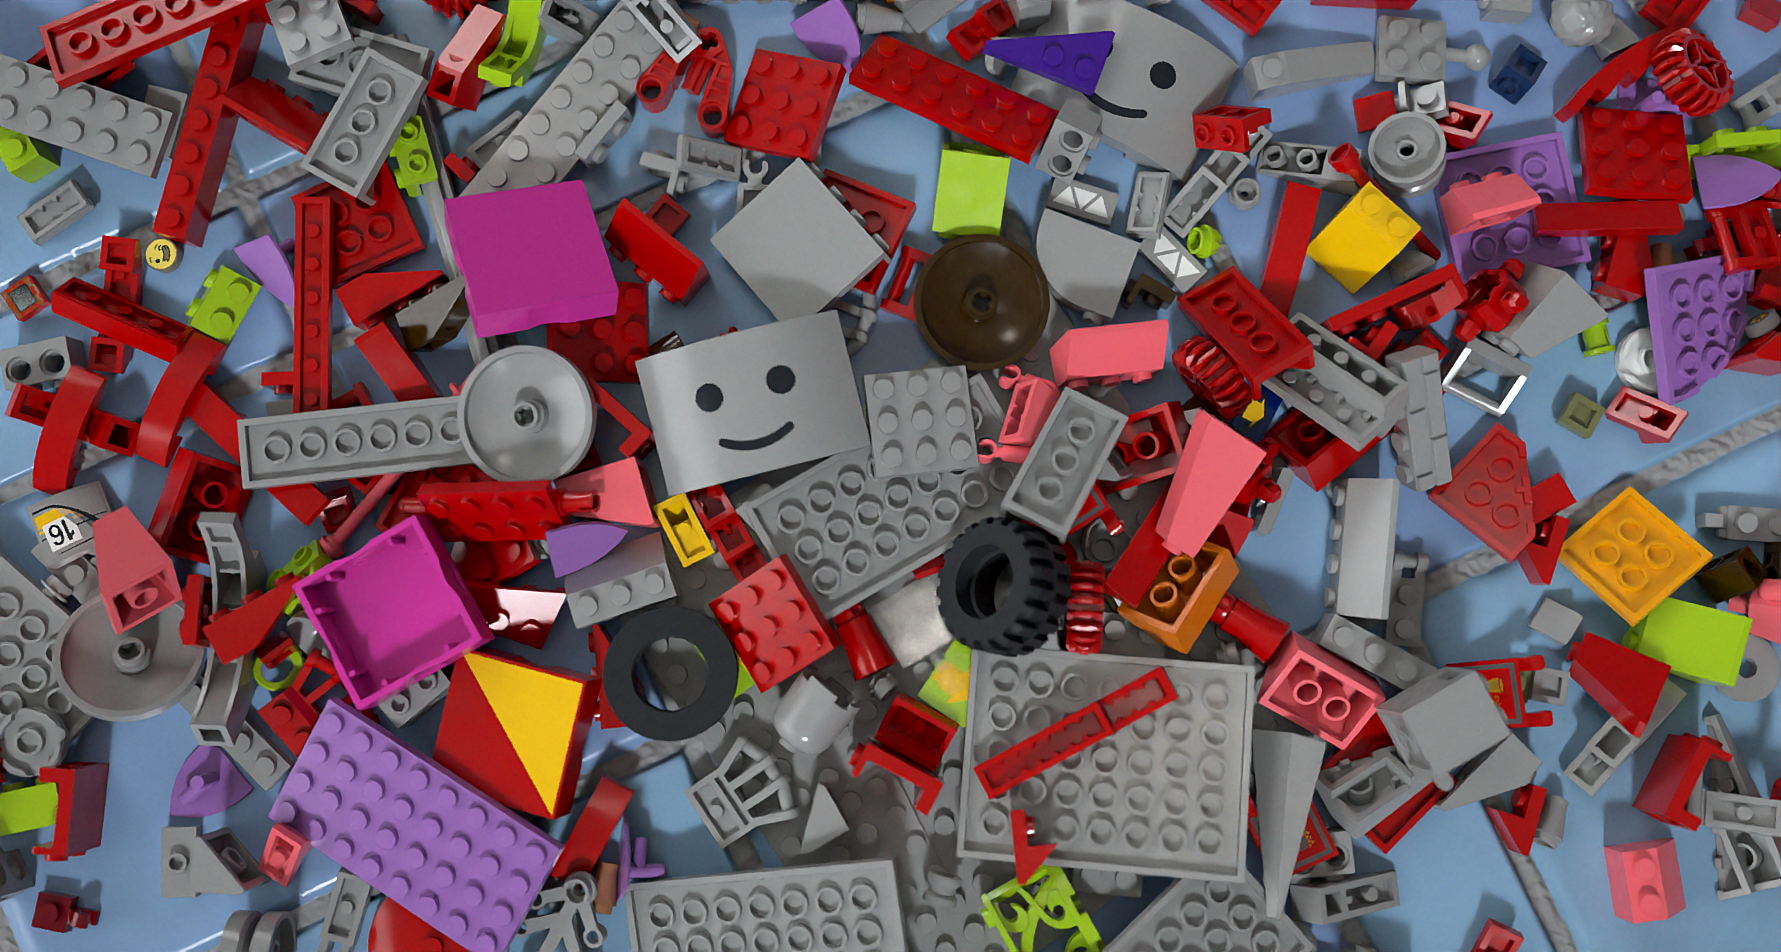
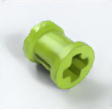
(1597, 340)

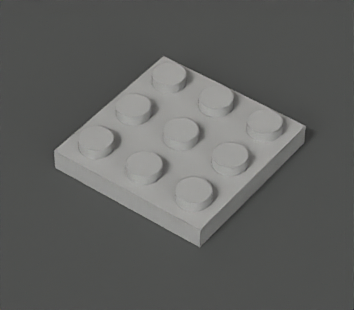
(920, 422)

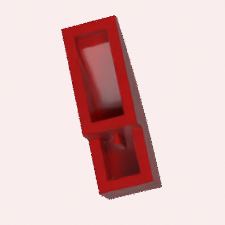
(593, 829)

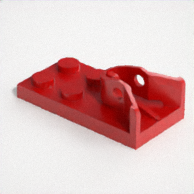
(1413, 303)
(1246, 328)

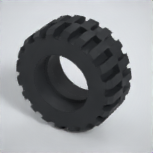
(1036, 592)

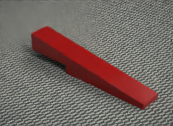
(219, 421)
(1076, 732)

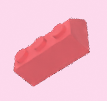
(1109, 354)
(1319, 690)

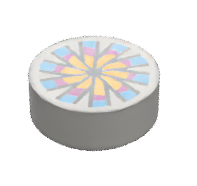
(1762, 323)

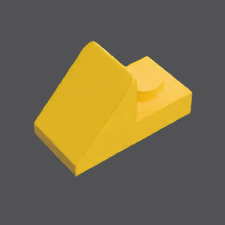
(684, 529)

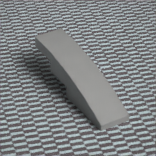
(1210, 183)

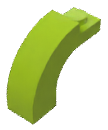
(518, 48)

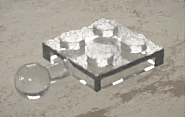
(915, 629)

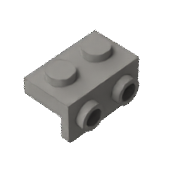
(604, 135)

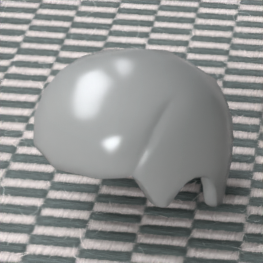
(1101, 546)

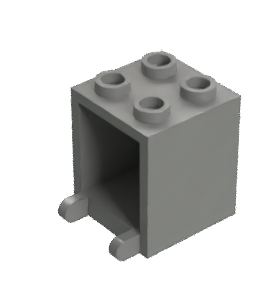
(1443, 723)

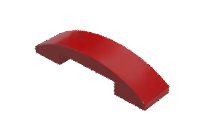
(123, 277)
(174, 397)
(65, 429)

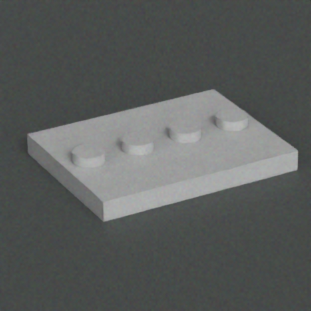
(891, 840)

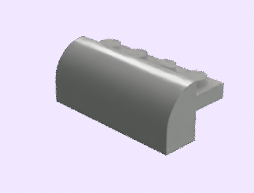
(1343, 390)

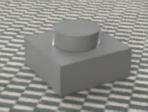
(1549, 686)

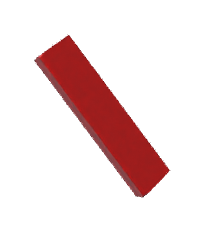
(1607, 219)
(120, 319)
(1140, 560)

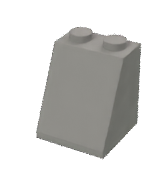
(1554, 313)

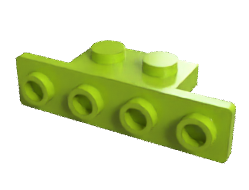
(1754, 143)

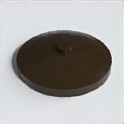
(981, 302)

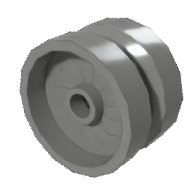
(1402, 136)
(257, 933)

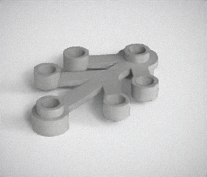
(562, 921)

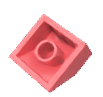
(1486, 202)
(1645, 880)

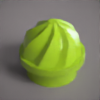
(1203, 241)

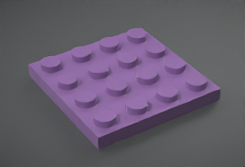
(1546, 169)

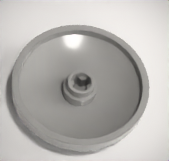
(526, 414)
(124, 673)

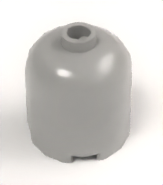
(813, 713)

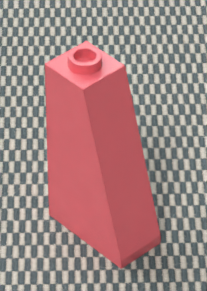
(1205, 483)

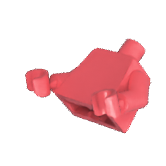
(1025, 418)
(1763, 608)

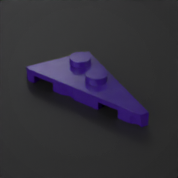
(1065, 58)

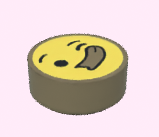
(163, 255)

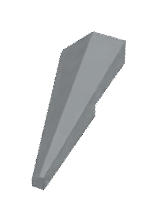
(1285, 781)
(1367, 789)
(1743, 859)

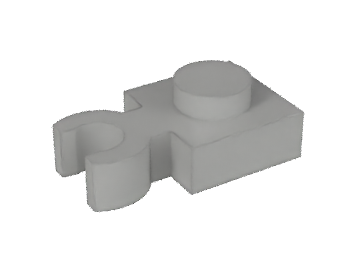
(748, 191)

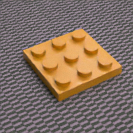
(1632, 556)

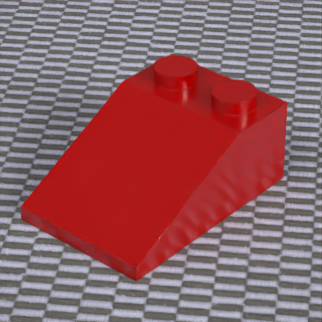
(1150, 446)

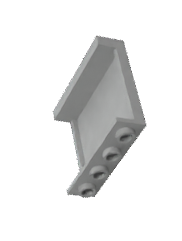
(799, 244)

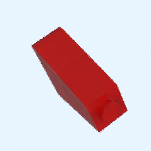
(396, 365)
(1618, 679)

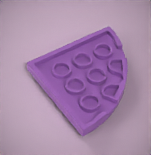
(1694, 322)

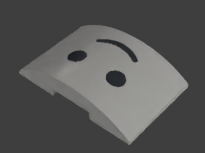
(1148, 84)
(752, 401)

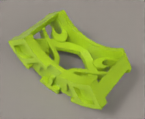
(1052, 892)

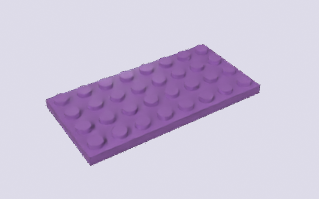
(415, 830)

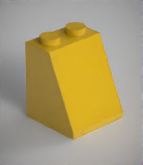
(1362, 238)

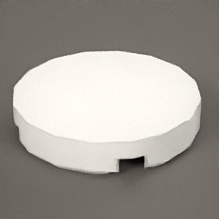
(1636, 362)

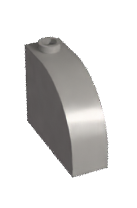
(1083, 265)

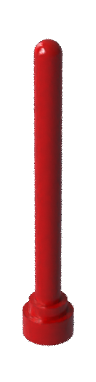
(1346, 160)

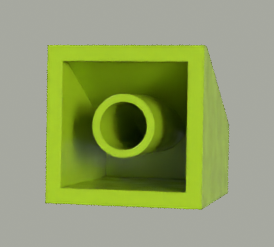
(970, 190)
(1694, 640)

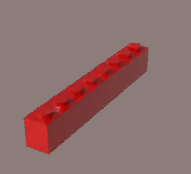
(207, 131)

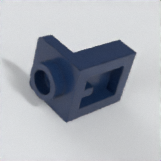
(1518, 74)

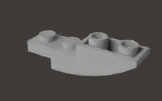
(1614, 744)

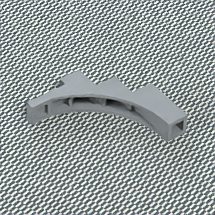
(227, 687)

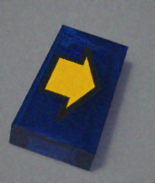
(1258, 415)

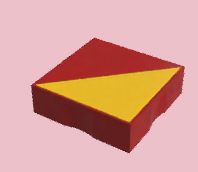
(517, 729)

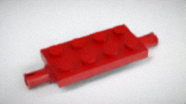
(498, 509)

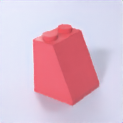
(623, 492)
(132, 570)

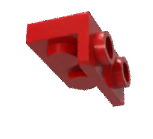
(1228, 127)
(1374, 340)

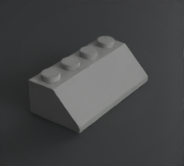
(1362, 548)

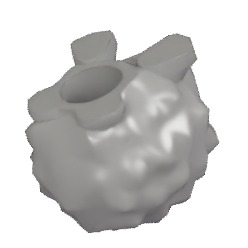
(1581, 21)

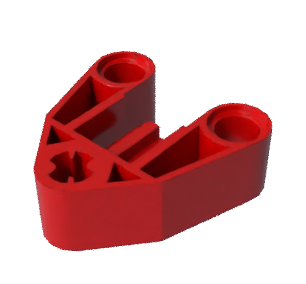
(718, 94)

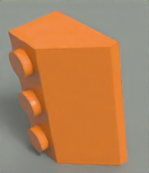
(1183, 596)

